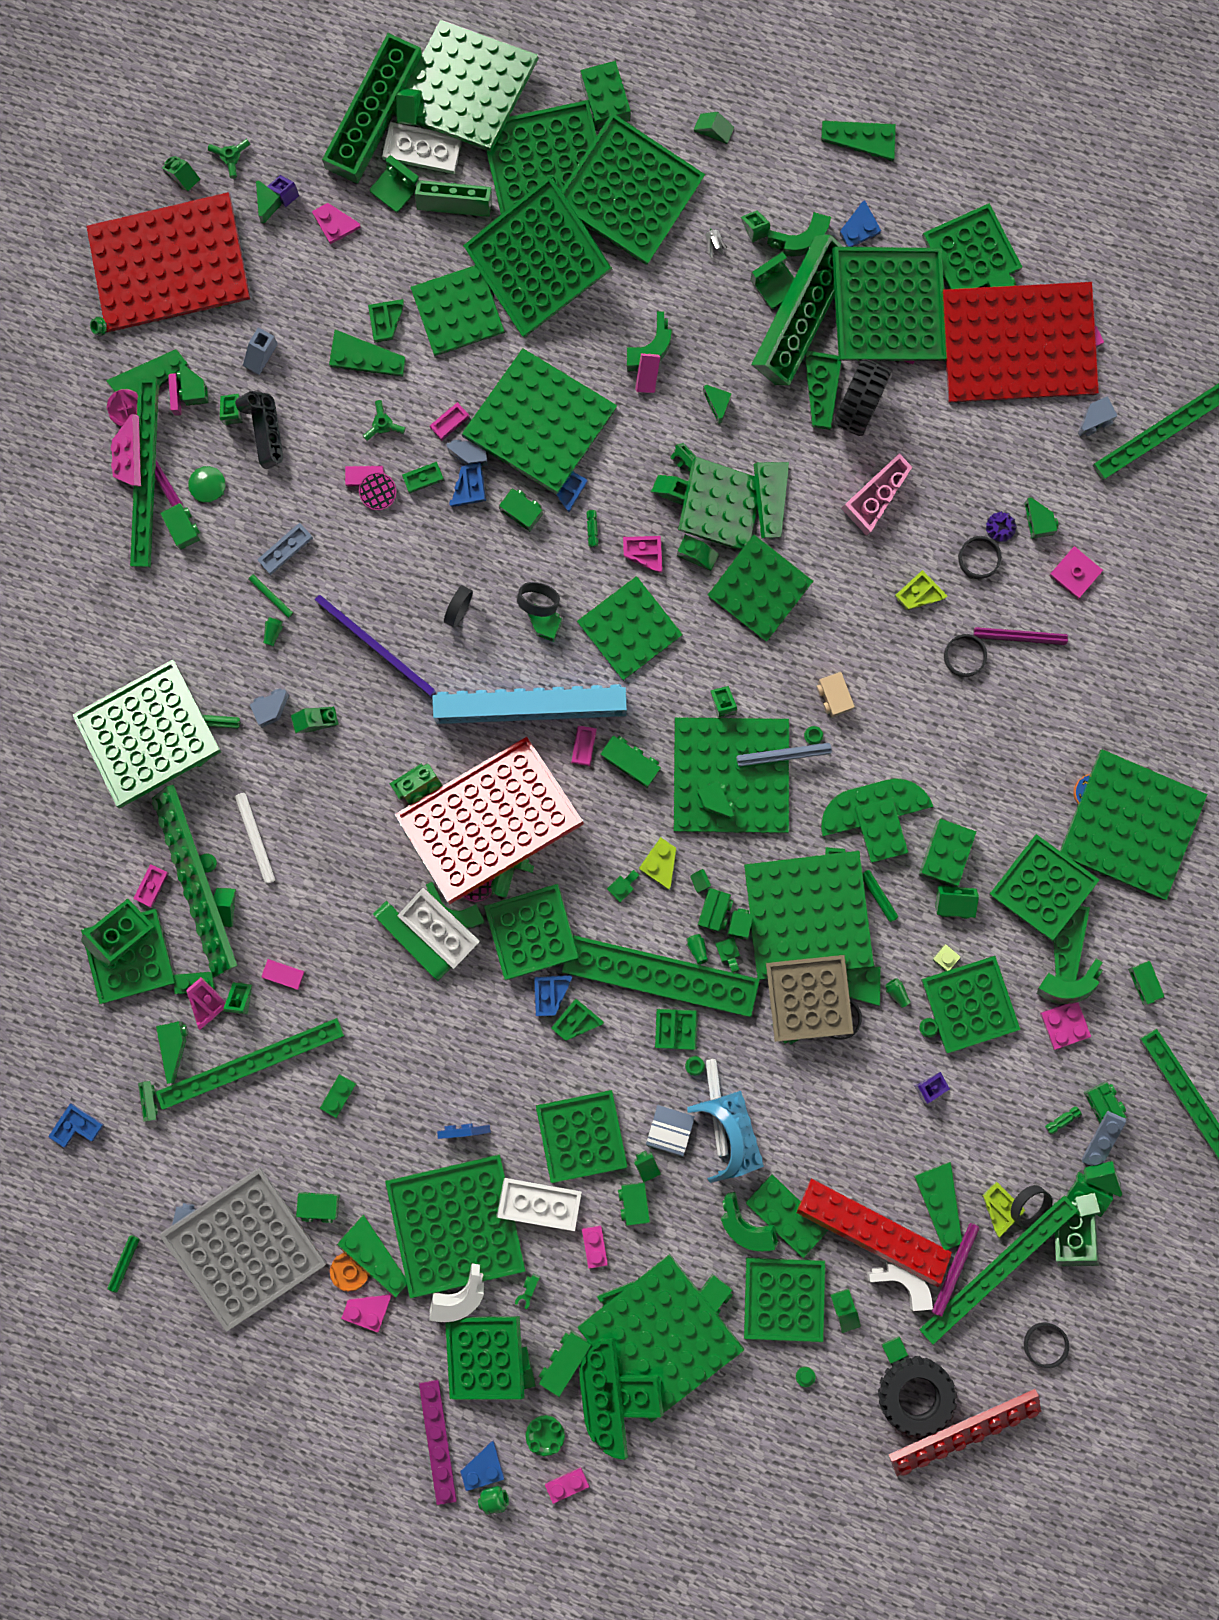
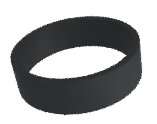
(989, 541)
(458, 606)
(541, 611)
(978, 641)
(858, 1026)
(1023, 1197)
(1066, 1349)

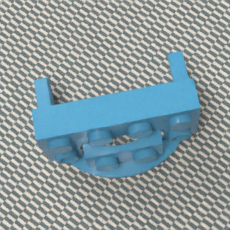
(734, 1116)

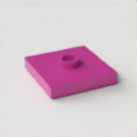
(1076, 572)

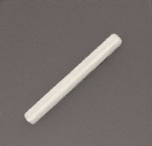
(255, 838)
(714, 1090)

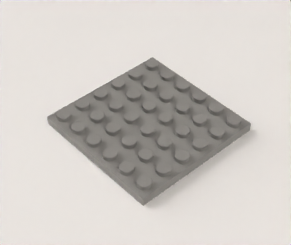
(243, 1249)

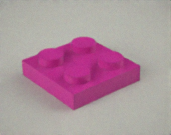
(1065, 1025)

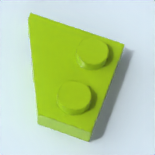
(920, 592)
(660, 863)
(999, 1205)

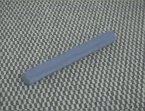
(784, 754)

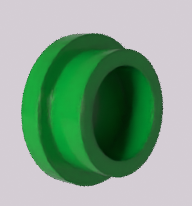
(98, 326)
(813, 735)
(208, 862)
(928, 1027)
(694, 1065)
(805, 1376)

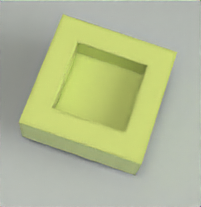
(946, 958)

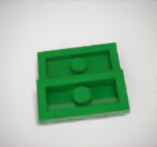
(676, 1029)

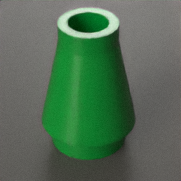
(272, 630)
(697, 947)
(897, 991)

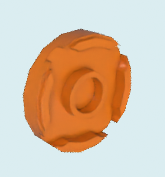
(342, 1271)

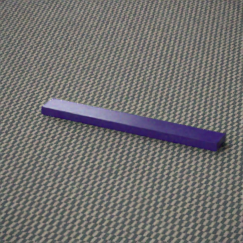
(374, 645)

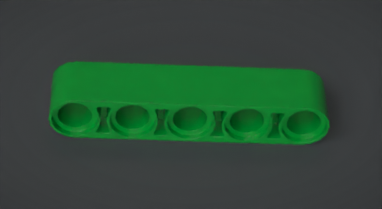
(411, 941)

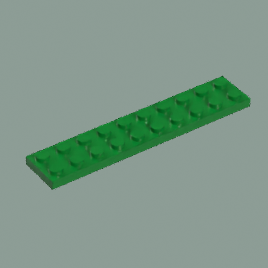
(194, 881)
(663, 976)

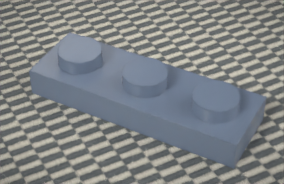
(285, 548)
(1104, 1139)

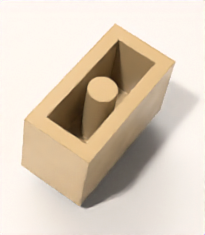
(835, 695)

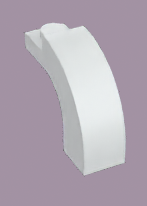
(917, 1289)
(461, 1304)

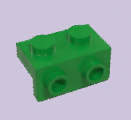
(419, 784)
(1082, 1188)

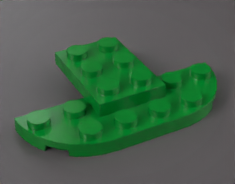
(876, 812)
(613, 1396)

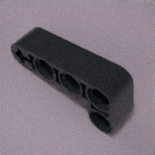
(265, 426)

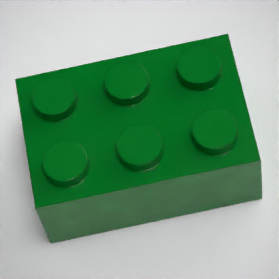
(605, 93)
(947, 853)

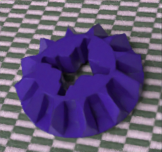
(1004, 534)

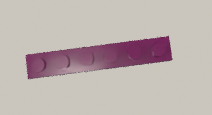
(437, 1442)

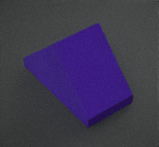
(284, 189)
(932, 1088)

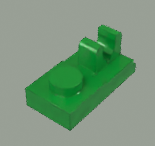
(685, 454)

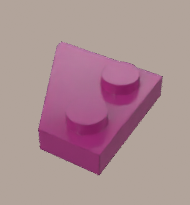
(334, 222)
(644, 551)
(204, 1002)
(367, 1311)

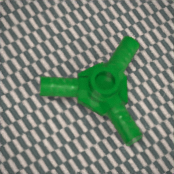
(230, 155)
(382, 423)

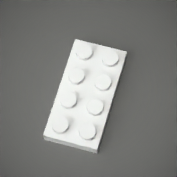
(422, 148)
(438, 928)
(539, 1204)

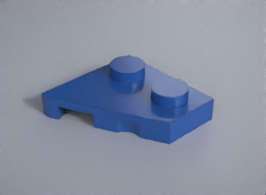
(860, 226)
(469, 487)
(571, 490)
(550, 993)
(465, 1130)
(483, 1469)

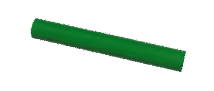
(271, 596)

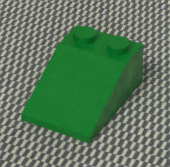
(116, 933)
(1077, 1241)

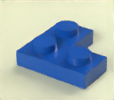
(75, 1121)

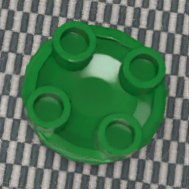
(206, 484)
(545, 1435)

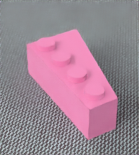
(871, 501)

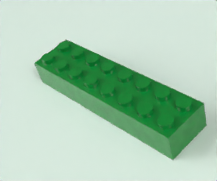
(371, 108)
(799, 314)

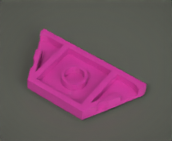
(126, 452)

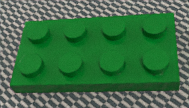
(779, 1208)

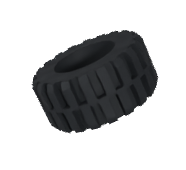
(862, 397)
(939, 1412)

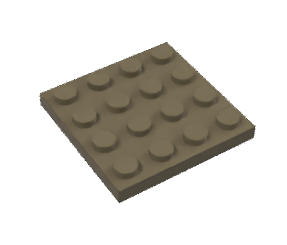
(809, 998)

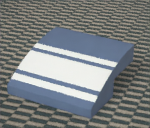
(670, 1130)

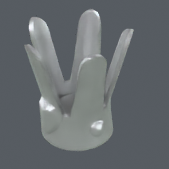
(714, 236)

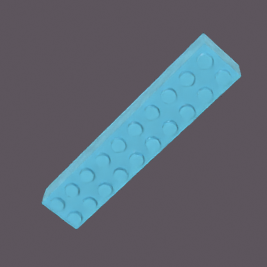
(529, 705)

